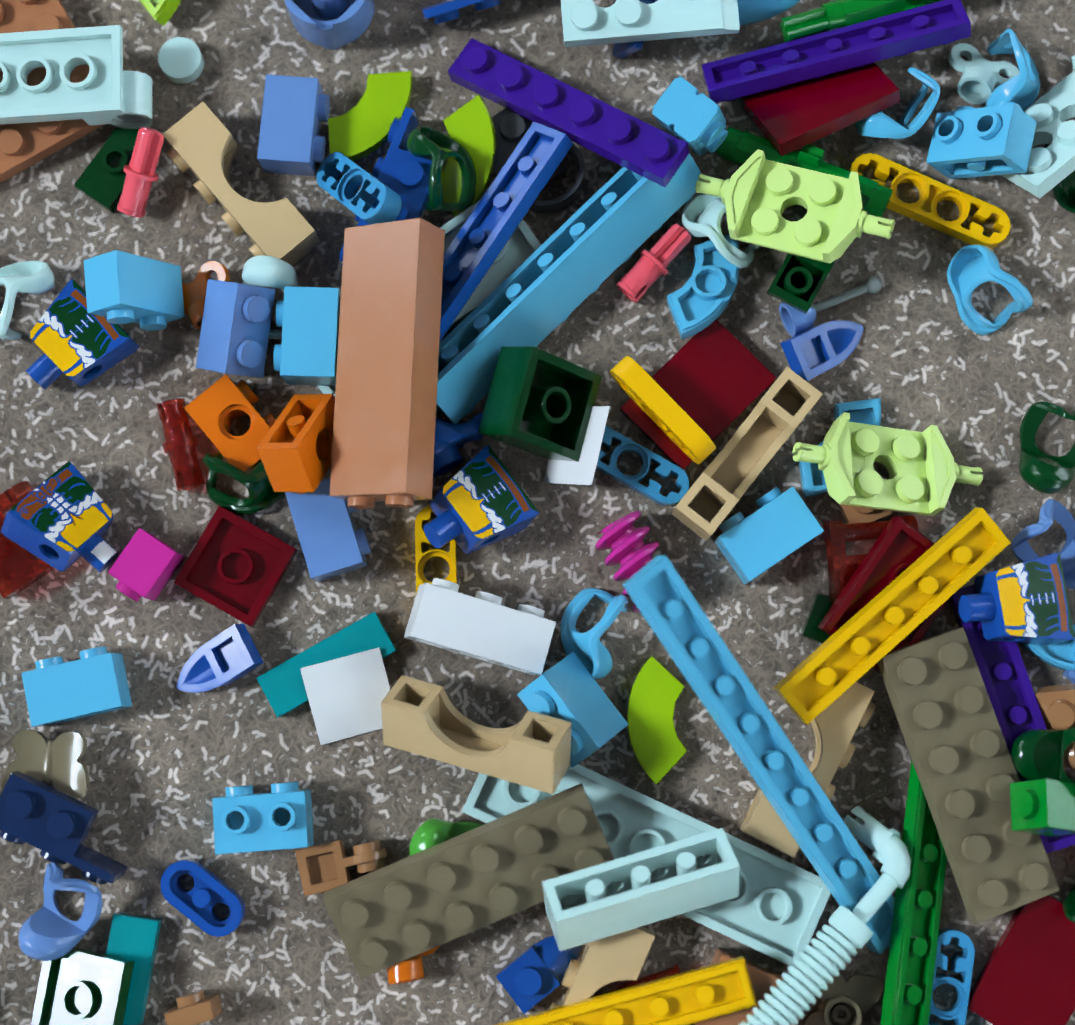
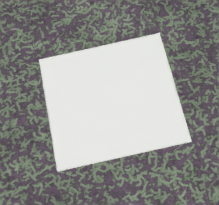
(583, 471)
(346, 695)

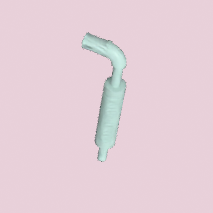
(844, 934)

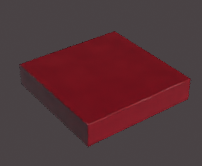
(236, 566)

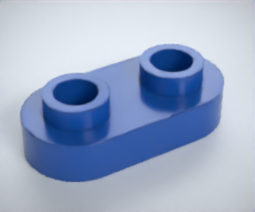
(201, 901)

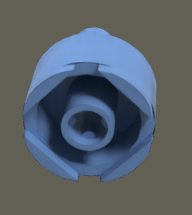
(330, 21)

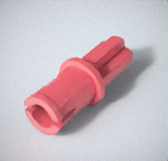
(141, 172)
(653, 263)

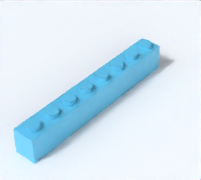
(556, 281)

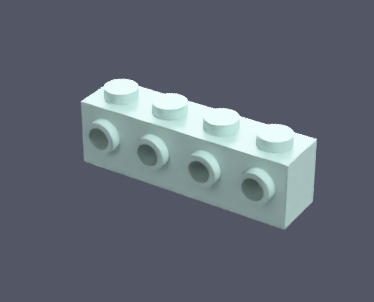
(641, 889)

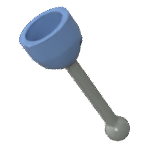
(797, 321)

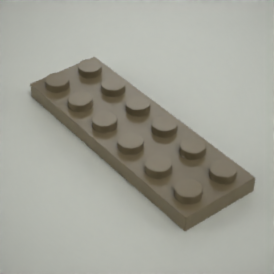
(965, 774)
(465, 881)

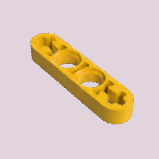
(930, 194)

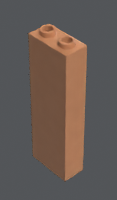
(387, 364)

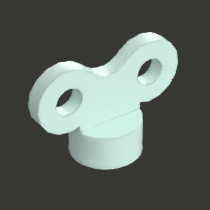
(979, 74)

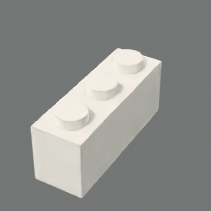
(480, 627)

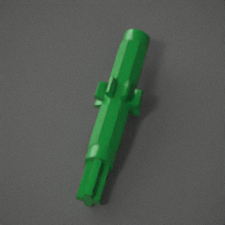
(842, 14)
(741, 145)

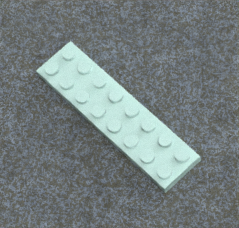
(776, 899)

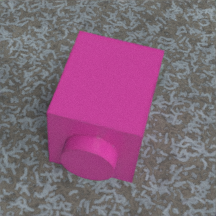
(145, 566)

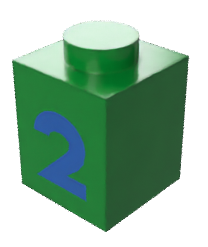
(1043, 807)

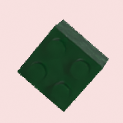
(539, 403)

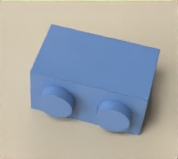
(292, 125)
(235, 328)
(327, 533)

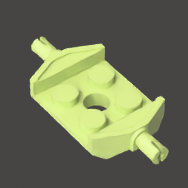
(765, 188)
(917, 464)

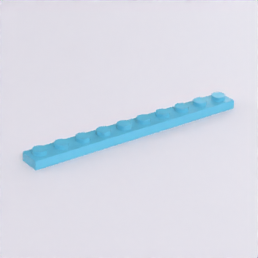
(758, 739)

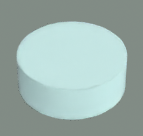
(181, 60)

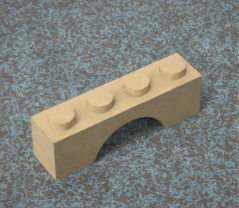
(207, 149)
(746, 454)
(426, 723)
(834, 749)
(605, 962)

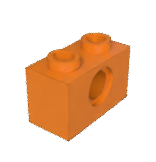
(216, 411)
(299, 444)

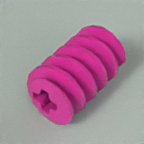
(627, 547)

